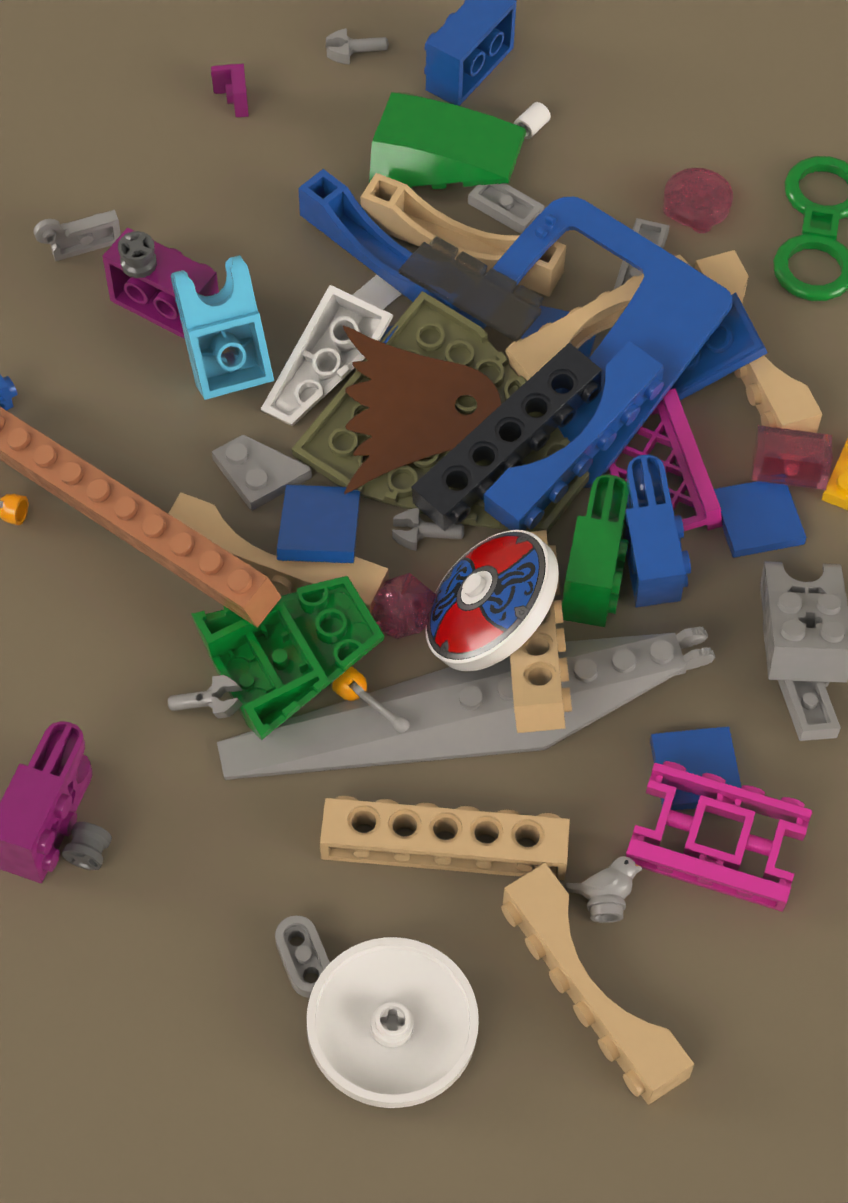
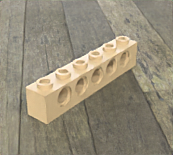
(539, 672)
(425, 850)

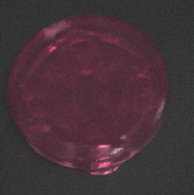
(697, 198)

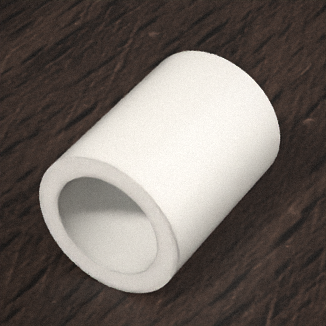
(533, 119)

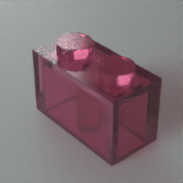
(792, 457)

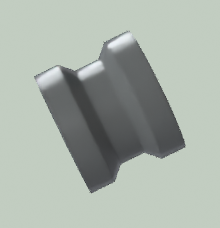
(137, 254)
(87, 845)

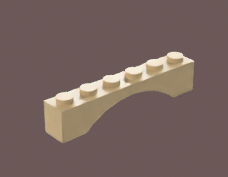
(413, 220)
(576, 327)
(776, 395)
(284, 575)
(644, 1051)

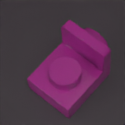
(232, 81)

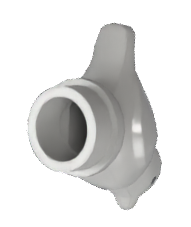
(607, 890)

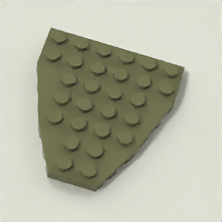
(441, 334)

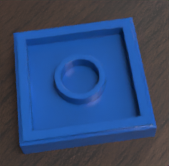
(759, 518)
(700, 753)

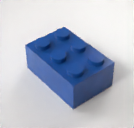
(469, 48)

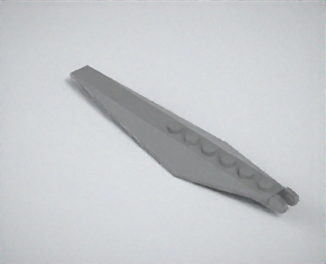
(462, 711)

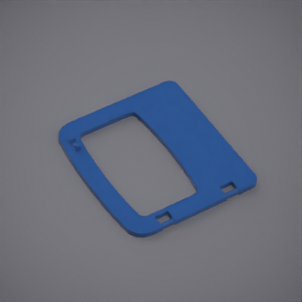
(666, 317)

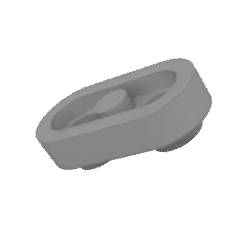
(301, 959)

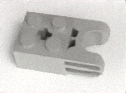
(805, 625)

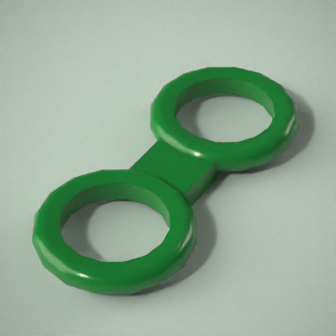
(818, 231)

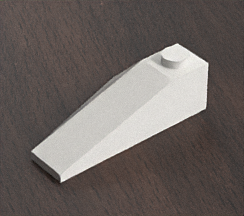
(323, 354)

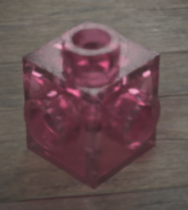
(403, 606)

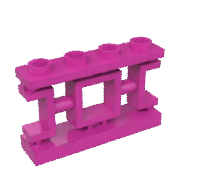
(710, 866)

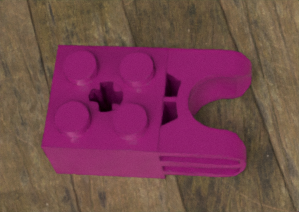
(43, 802)

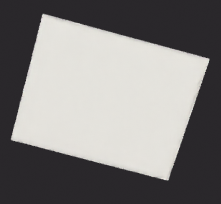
(377, 292)

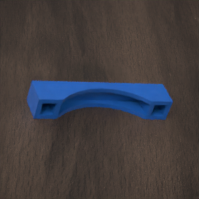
(339, 216)
(528, 489)

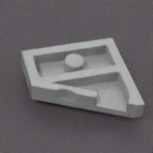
(258, 470)

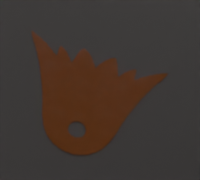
(411, 406)

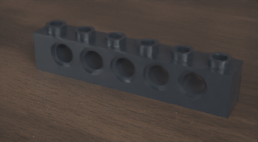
(565, 370)

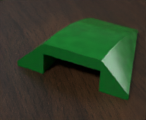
(442, 144)
(293, 651)

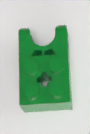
(597, 555)

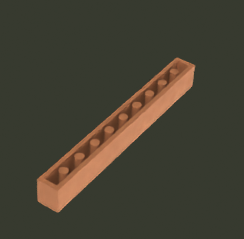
(136, 521)

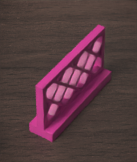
(688, 460)

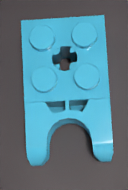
(219, 323)

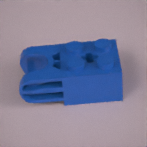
(654, 544)

